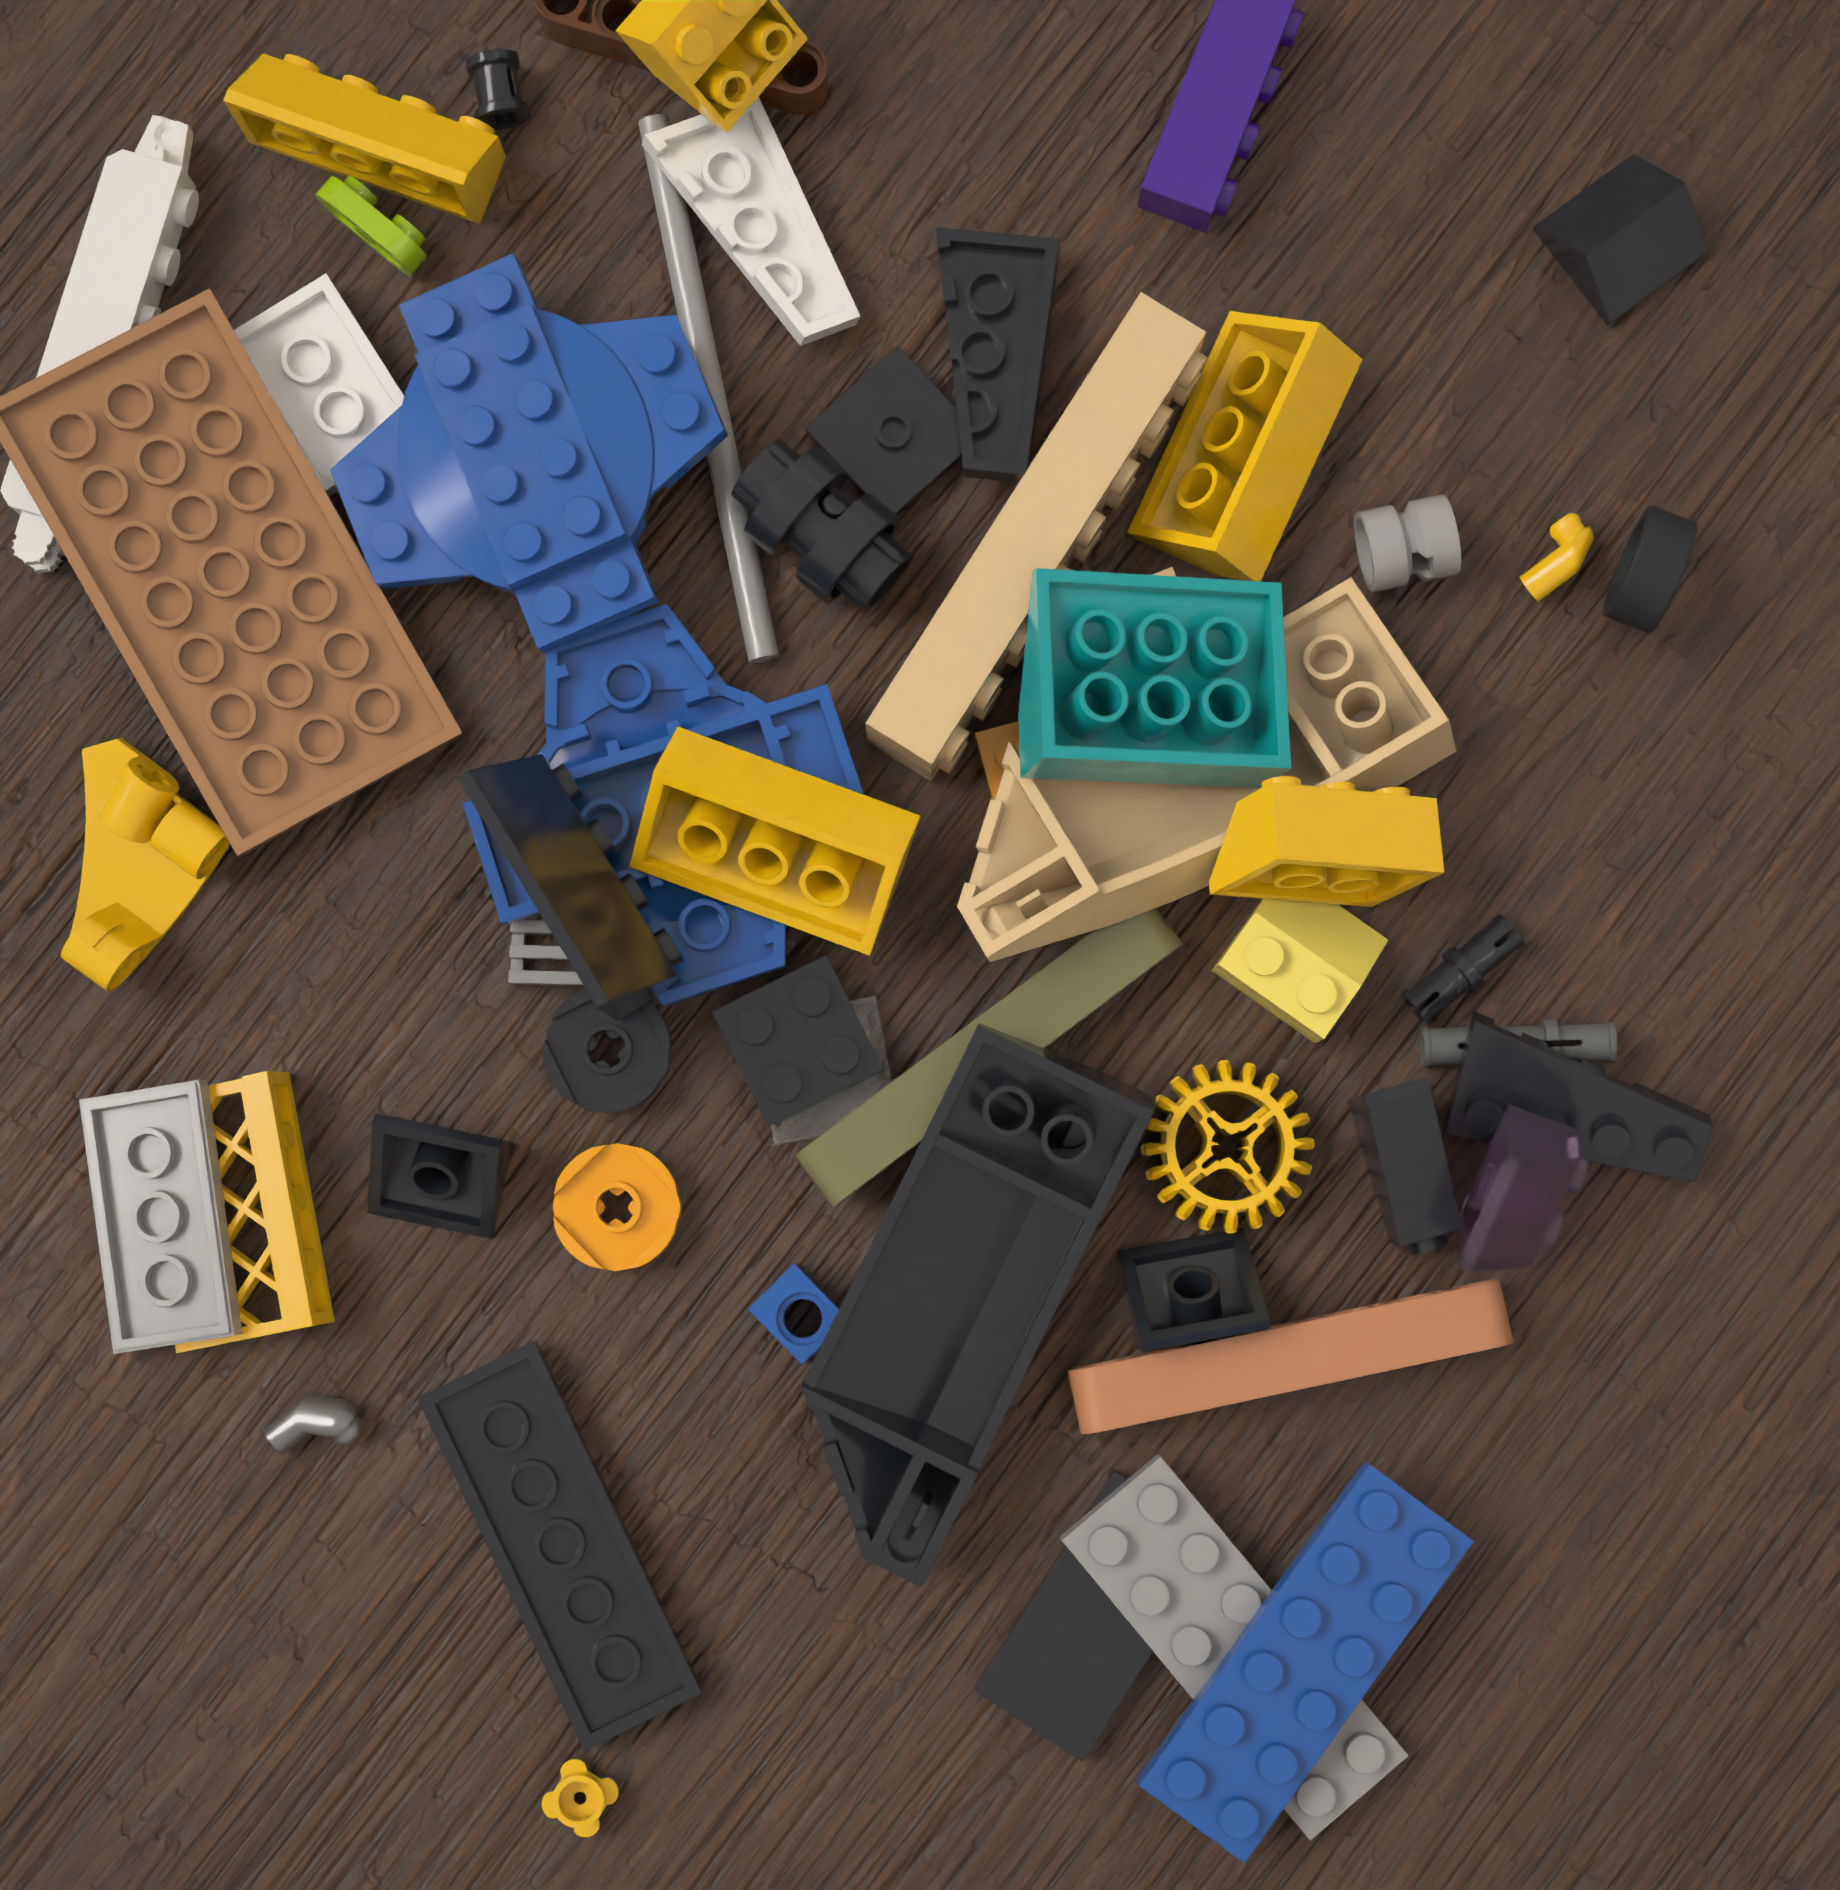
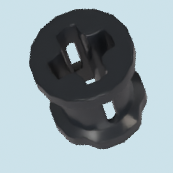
(498, 88)

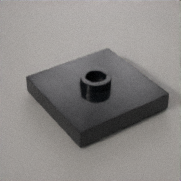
(891, 432)

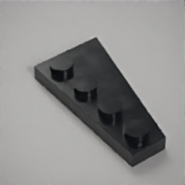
(998, 330)
(1616, 1120)

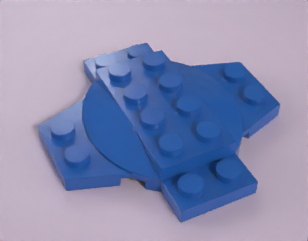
(528, 452)
(609, 720)

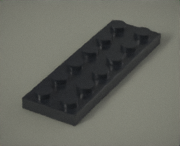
(560, 1545)

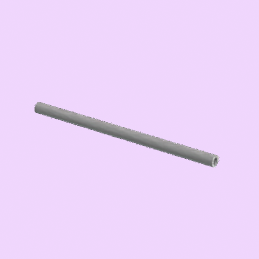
(723, 459)

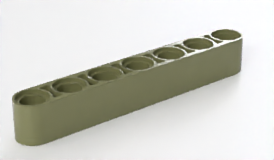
(1034, 1012)

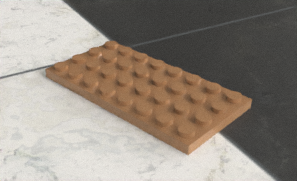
(223, 572)

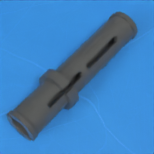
(1593, 1041)

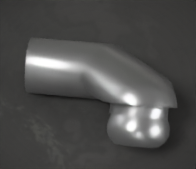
(315, 1416)

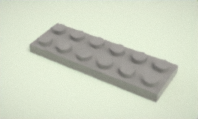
(1191, 1601)

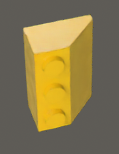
(1328, 844)

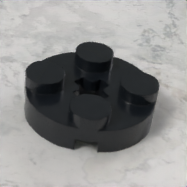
(596, 1084)

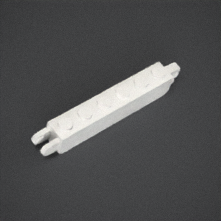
(114, 280)

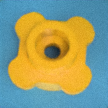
(584, 1816)

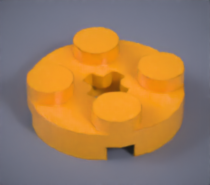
(617, 1170)

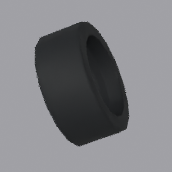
(1650, 569)

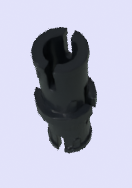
(1463, 969)

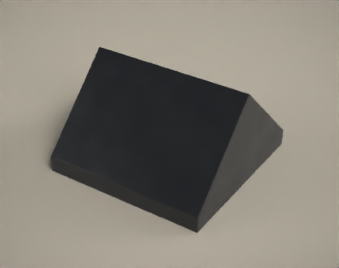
(1625, 236)
(436, 1175)
(1192, 1290)

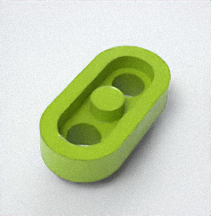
(353, 206)

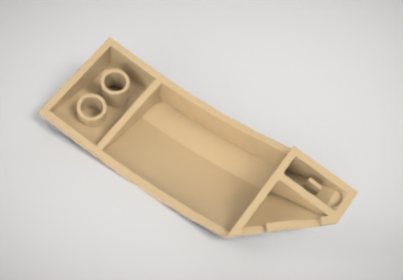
(1100, 852)

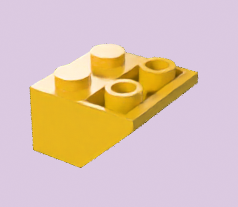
(713, 50)

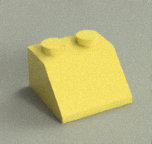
(1301, 961)

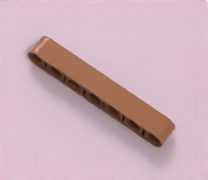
(1290, 1356)

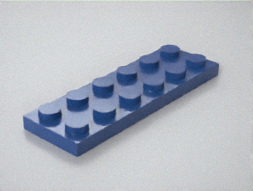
(1304, 1662)

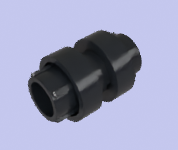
(801, 508)

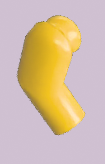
(1564, 561)

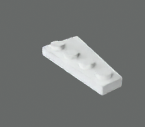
(759, 216)

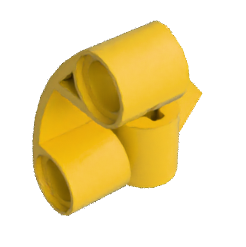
(140, 862)

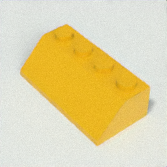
(368, 135)
(1246, 444)
(772, 840)

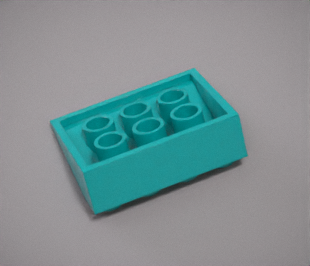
(1153, 680)

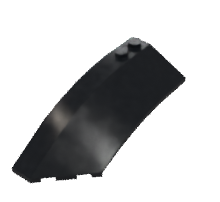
(964, 1286)

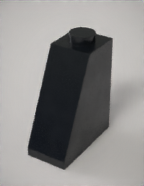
(1407, 1164)

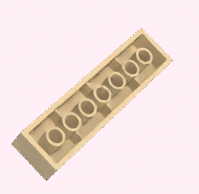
(1042, 525)

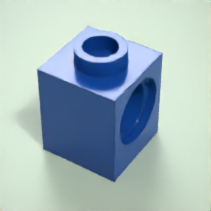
(773, 1304)

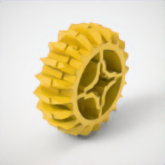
(1270, 1112)

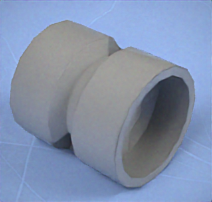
(1407, 543)

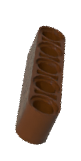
(588, 31)

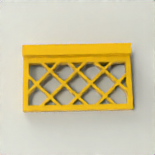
(285, 1204)

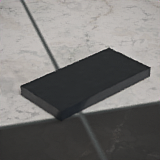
(1067, 1655)

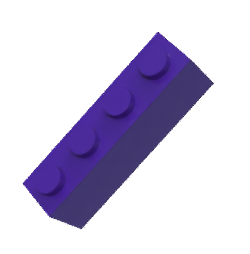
(1215, 110)

